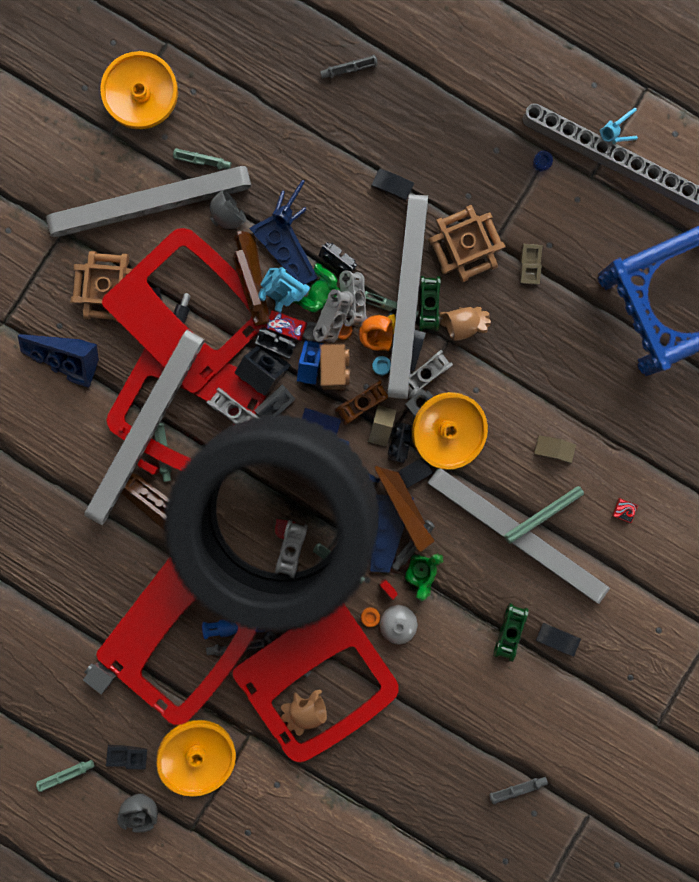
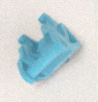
(281, 288)

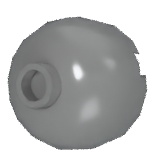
(398, 624)

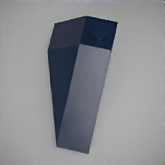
(69, 356)

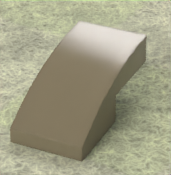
(531, 263)

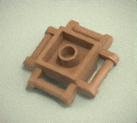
(467, 243)
(97, 282)

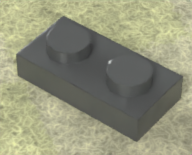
(275, 402)

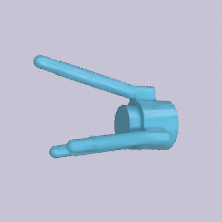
(612, 130)

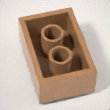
(333, 364)

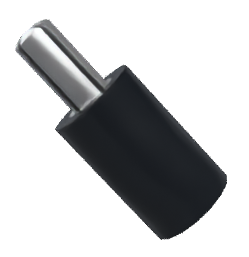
(181, 310)

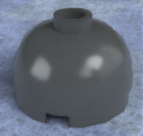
(225, 212)
(138, 813)

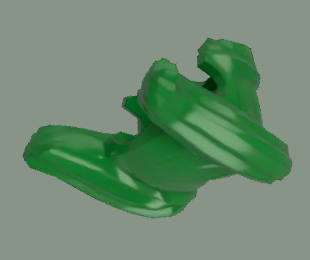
(319, 291)
(424, 578)

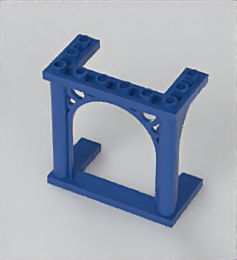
(620, 274)

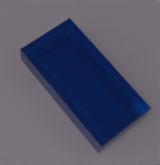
(328, 422)

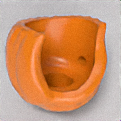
(377, 333)

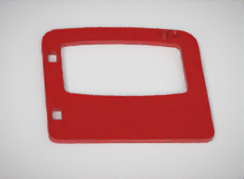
(156, 326)
(149, 366)
(143, 630)
(297, 653)

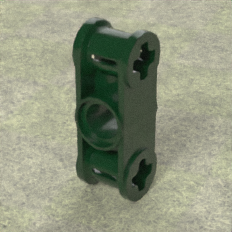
(429, 316)
(506, 645)

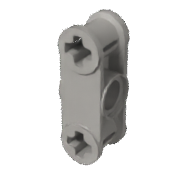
(357, 289)
(333, 316)
(435, 369)
(224, 403)
(288, 560)

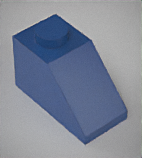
(309, 362)

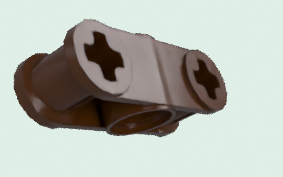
(352, 408)

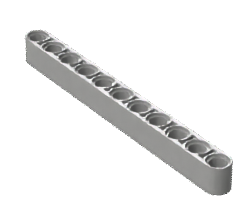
(607, 158)
(147, 201)
(408, 296)
(144, 427)
(528, 542)

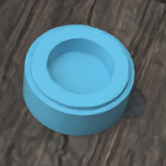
(381, 365)

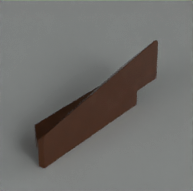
(250, 276)
(405, 507)

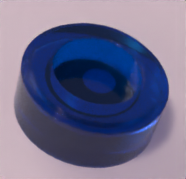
(542, 161)

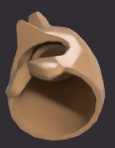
(465, 322)
(304, 713)

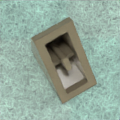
(382, 425)
(555, 448)

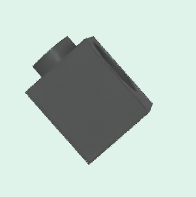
(411, 404)
(99, 677)

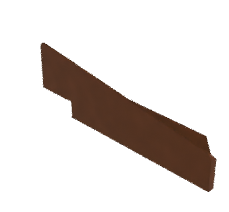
(146, 498)

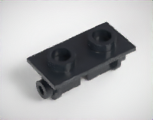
(330, 254)
(275, 343)
(401, 433)

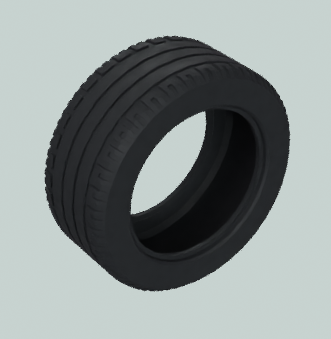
(226, 581)

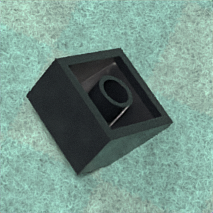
(262, 369)

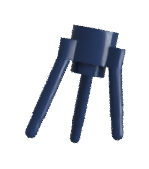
(283, 214)

